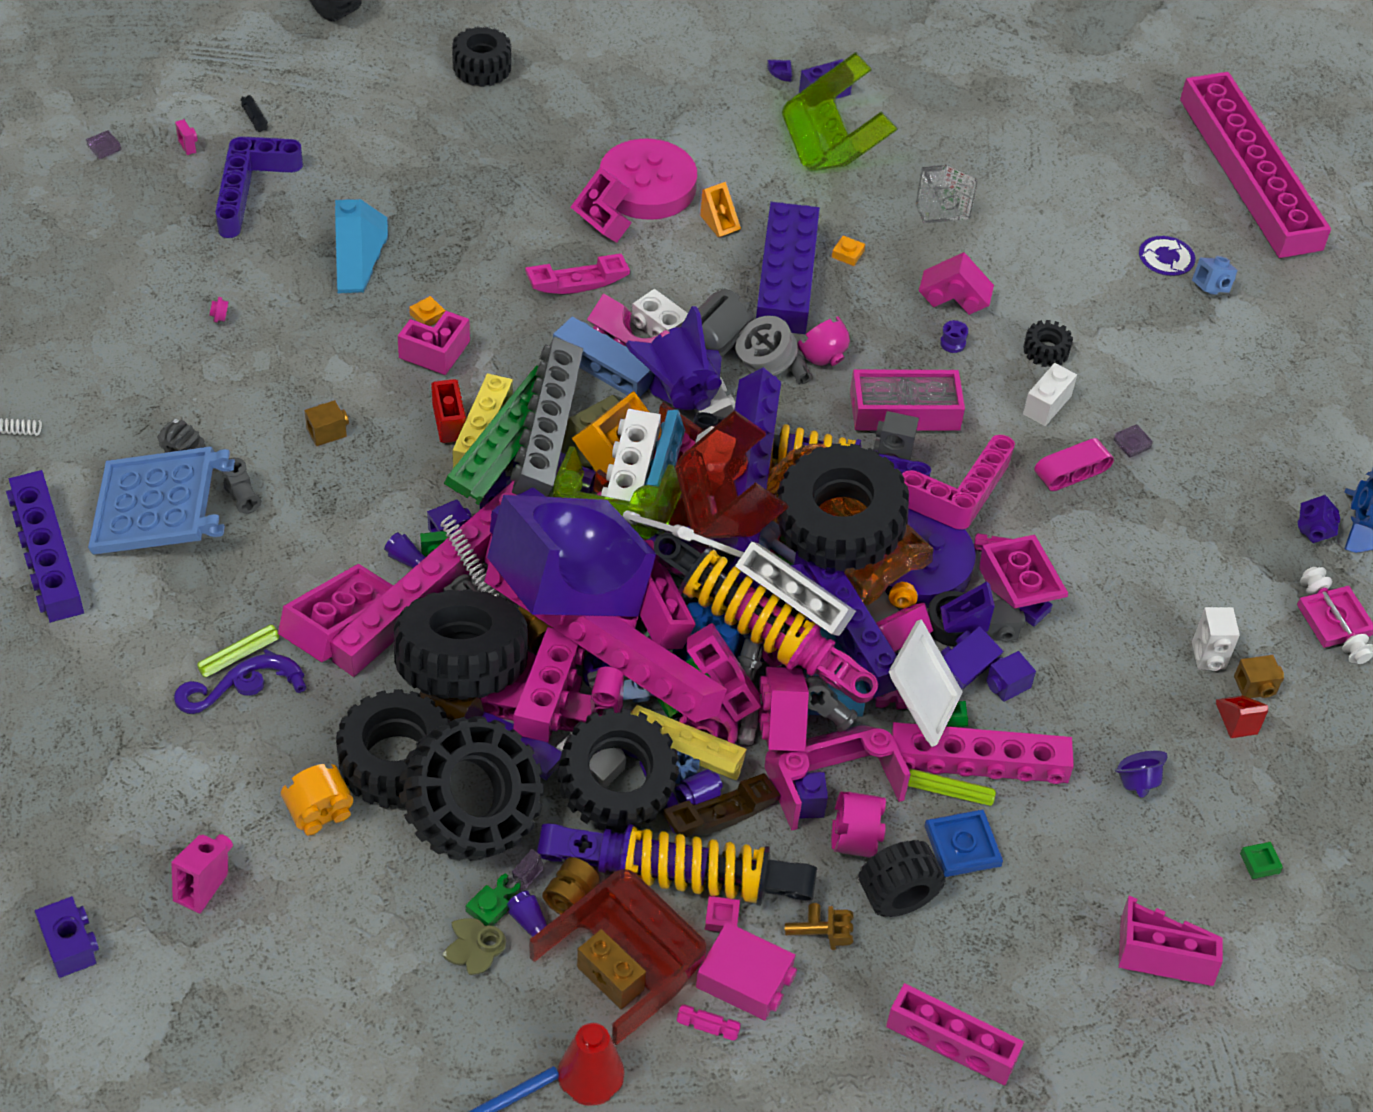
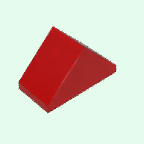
(1242, 715)

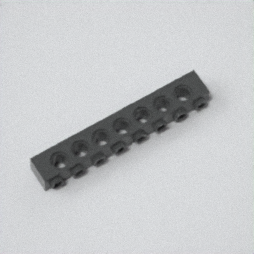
(547, 418)

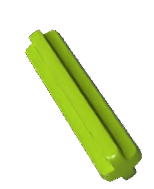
(238, 650)
(951, 787)

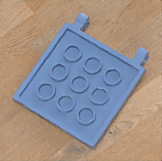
(157, 500)

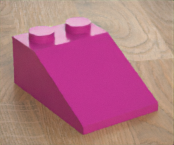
(1021, 572)

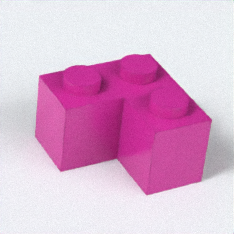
(599, 203)
(958, 280)
(434, 346)

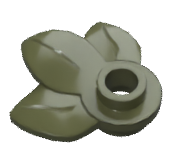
(471, 946)

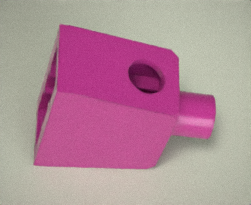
(200, 871)

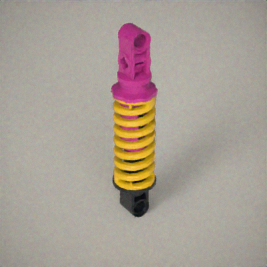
(796, 641)

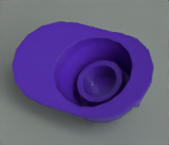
(1142, 771)

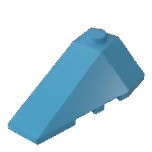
(358, 243)

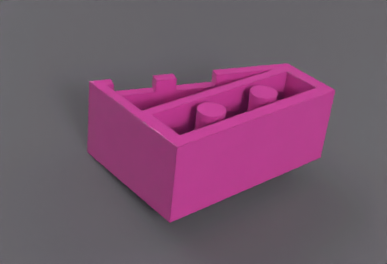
(1166, 947)

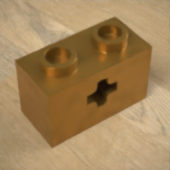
(611, 969)

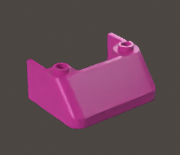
(832, 749)

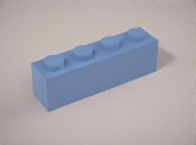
(606, 358)

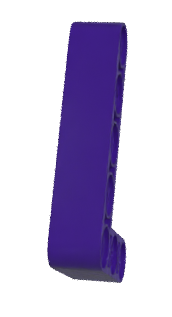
(242, 158)

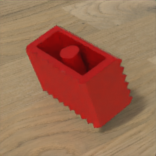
(448, 409)

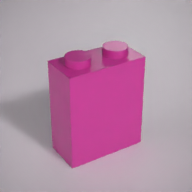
(746, 971)

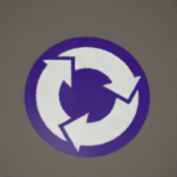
(1167, 255)

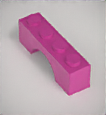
(614, 320)

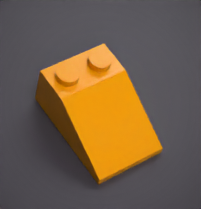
(598, 437)

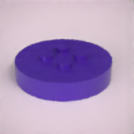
(951, 563)

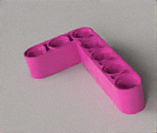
(961, 505)
(605, 694)

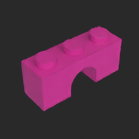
(717, 660)

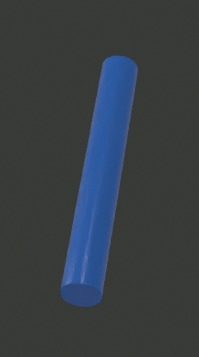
(519, 1091)

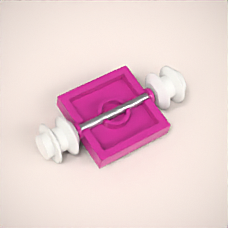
(1336, 616)

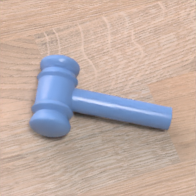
(768, 539)

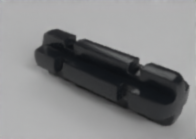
(254, 113)

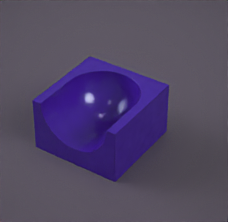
(570, 556)

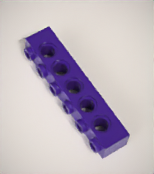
(45, 546)
(861, 636)

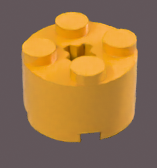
(317, 798)

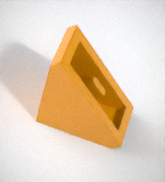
(719, 210)

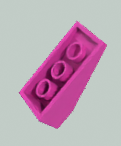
(329, 608)

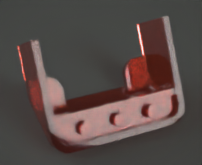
(708, 486)

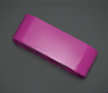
(1074, 464)
(899, 625)

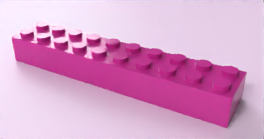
(1255, 165)

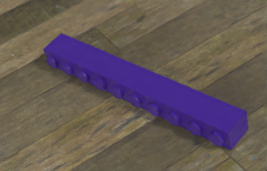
(758, 402)

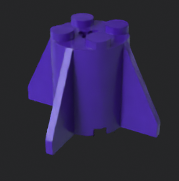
(681, 365)

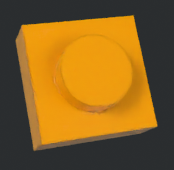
(848, 250)
(427, 311)

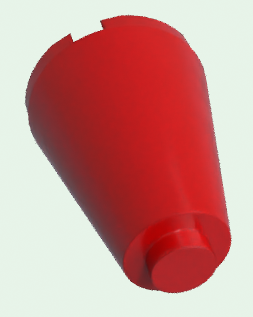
(591, 1066)

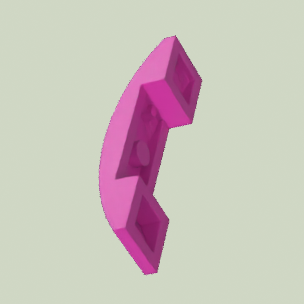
(578, 279)

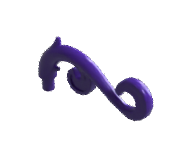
(236, 676)

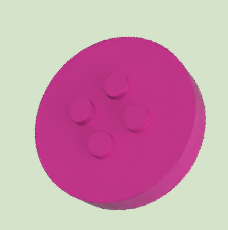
(658, 175)

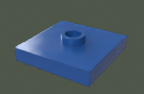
(963, 843)

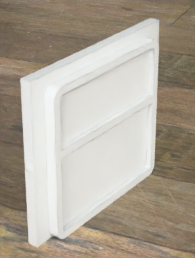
(925, 683)

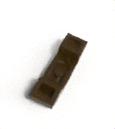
(724, 810)

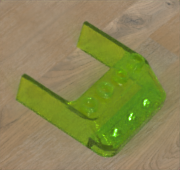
(818, 125)

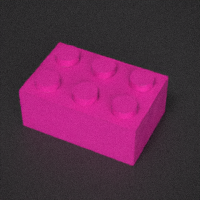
(784, 709)

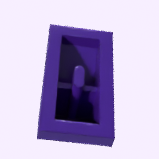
(969, 610)

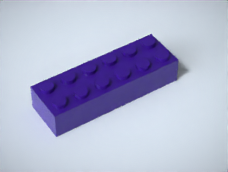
(788, 264)

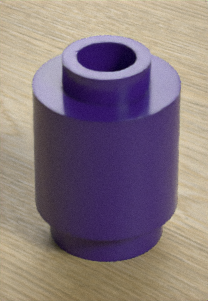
(699, 787)

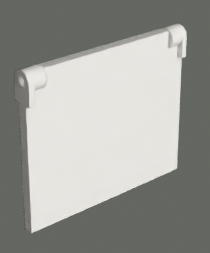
(683, 533)

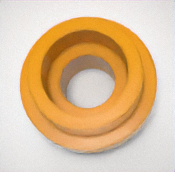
(903, 595)

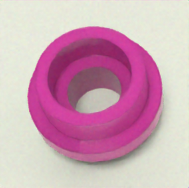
(218, 310)

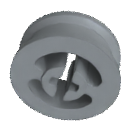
(775, 336)

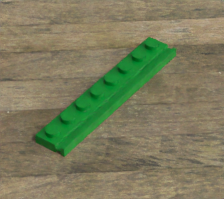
(495, 446)

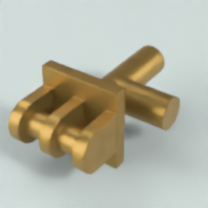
(837, 927)

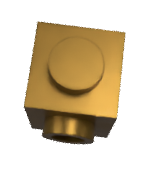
(326, 423)
(1259, 676)

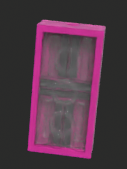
(924, 394)

